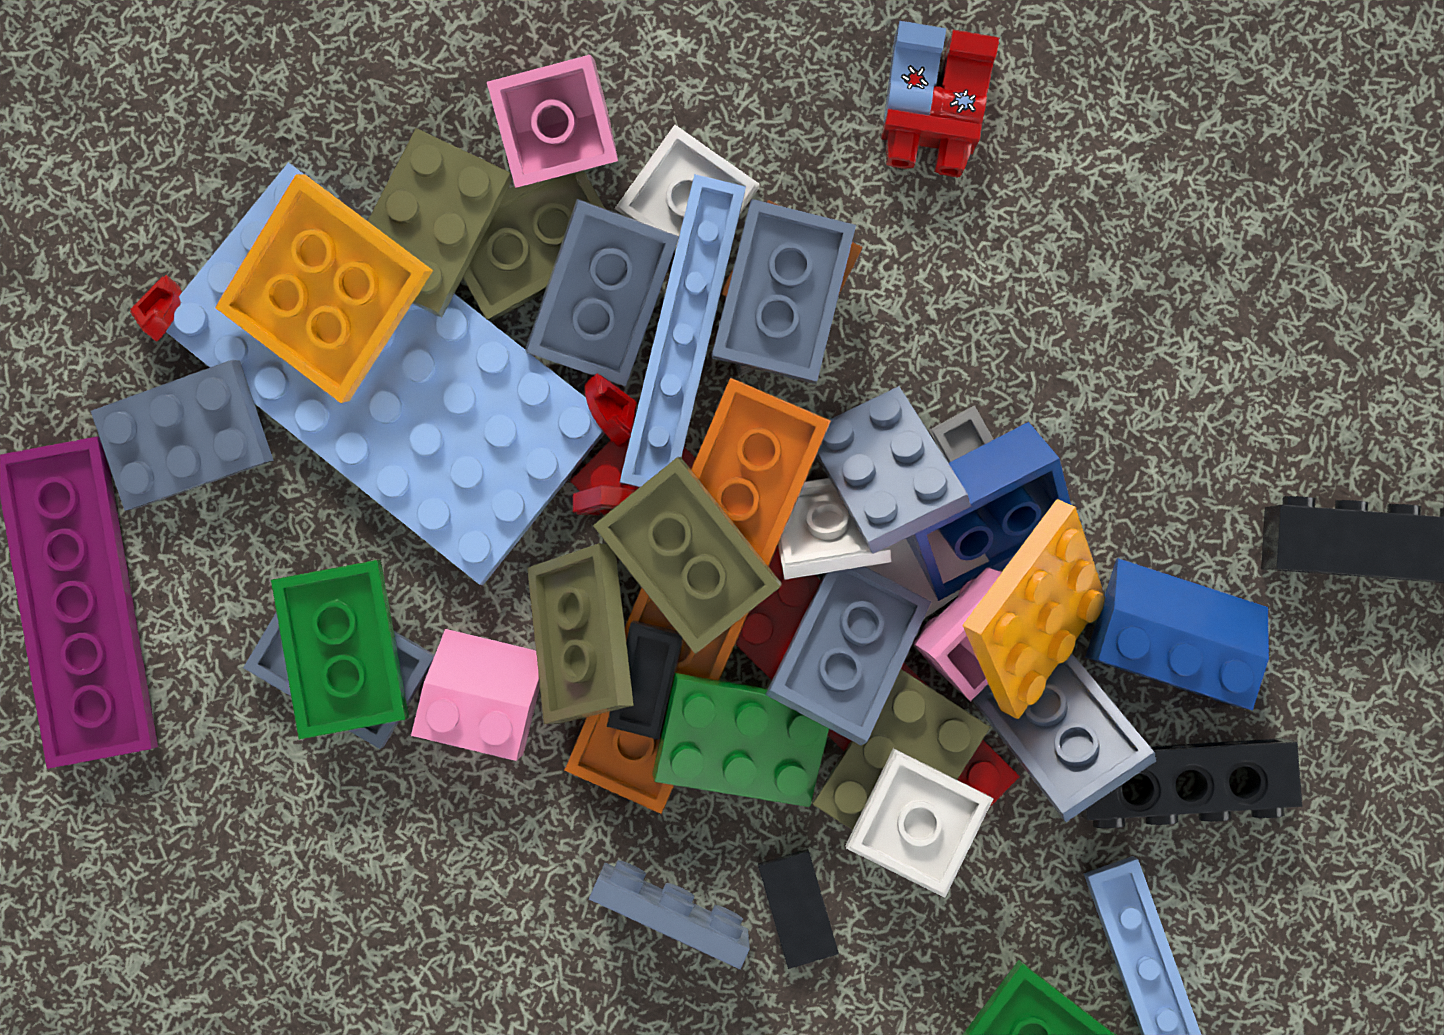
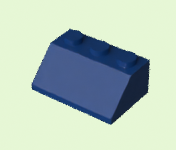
(1009, 493)
(1182, 635)

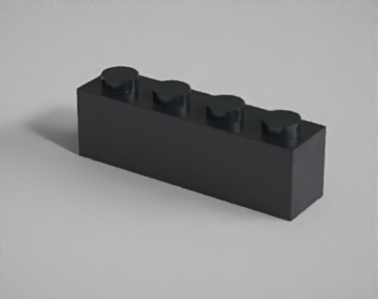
(1353, 540)

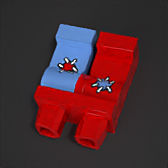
(934, 115)

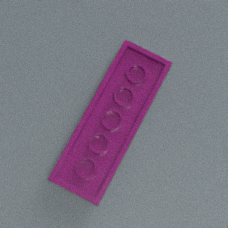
(75, 603)

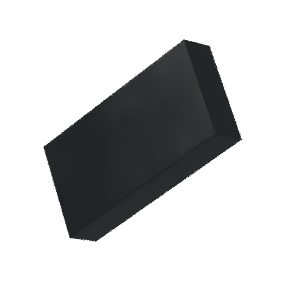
(652, 667)
(798, 908)

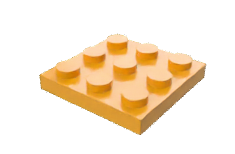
(323, 288)
(1036, 610)

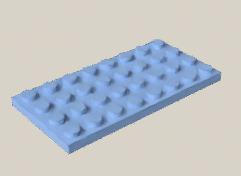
(444, 430)

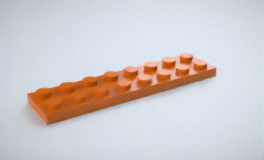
(755, 472)

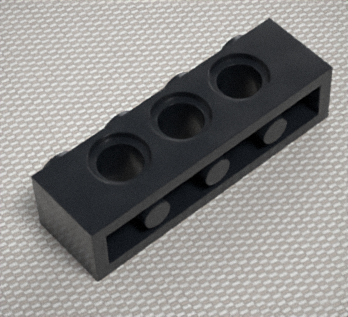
(1270, 788)

